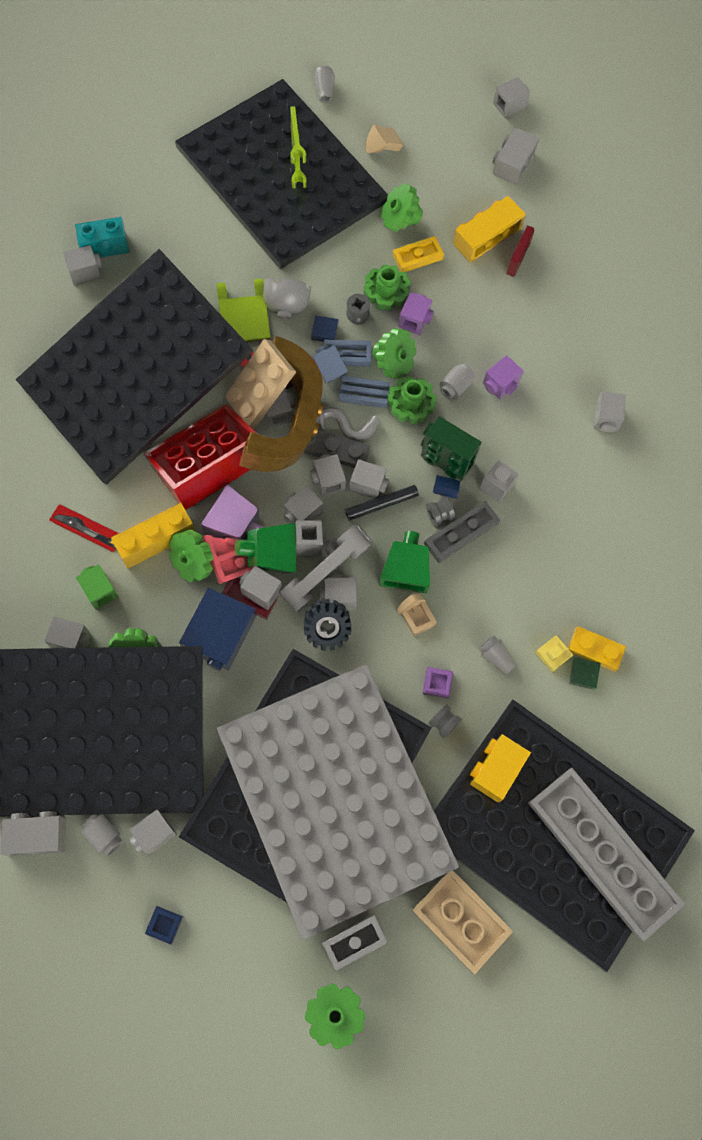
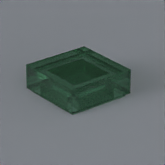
(584, 673)

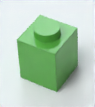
(96, 586)

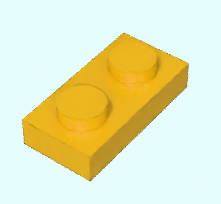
(418, 254)
(596, 648)

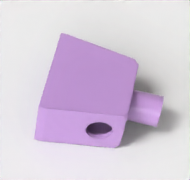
(231, 516)

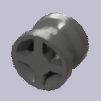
(356, 314)
(440, 511)
(445, 721)

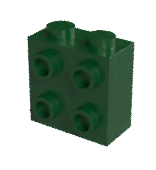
(449, 448)

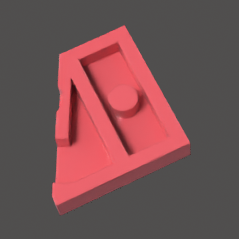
(225, 561)

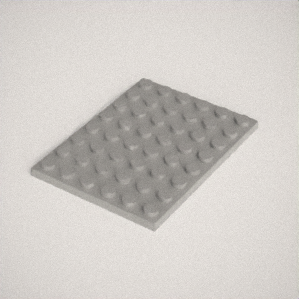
(336, 801)

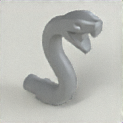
(363, 434)

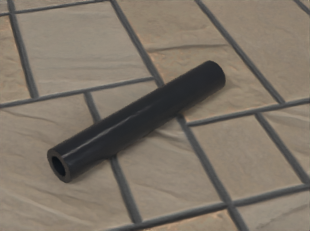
(381, 502)

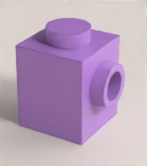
(416, 313)
(503, 377)

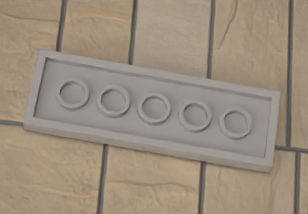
(607, 855)

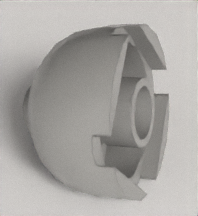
(286, 297)

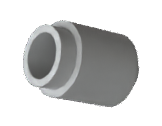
(456, 381)
(101, 834)

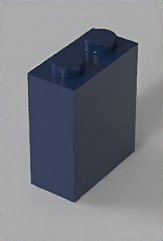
(220, 627)

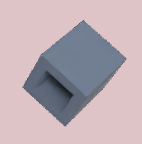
(329, 363)

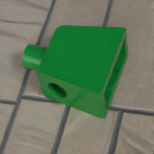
(270, 548)
(407, 565)

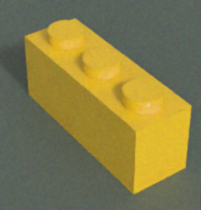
(488, 228)
(151, 535)

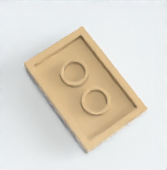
(260, 383)
(462, 921)

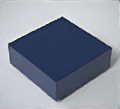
(324, 328)
(446, 486)
(164, 925)

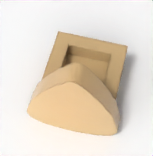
(382, 138)
(416, 614)

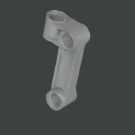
(352, 544)

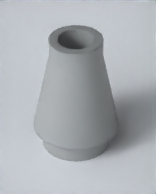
(324, 81)
(497, 654)

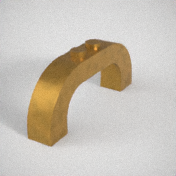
(276, 454)

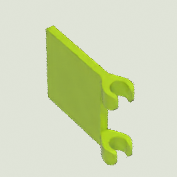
(296, 152)
(246, 314)

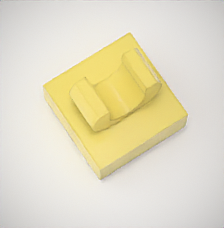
(554, 653)

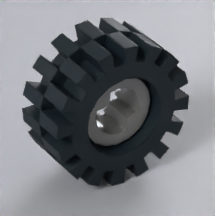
(334, 614)

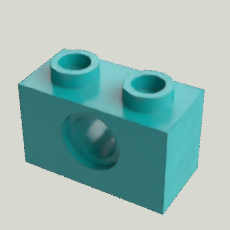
(105, 236)

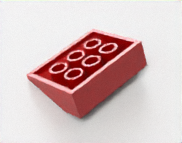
(202, 456)

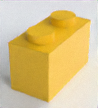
(499, 768)

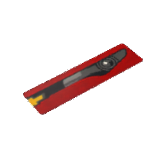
(84, 527)

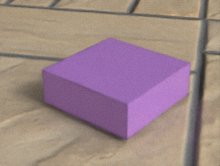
(437, 682)

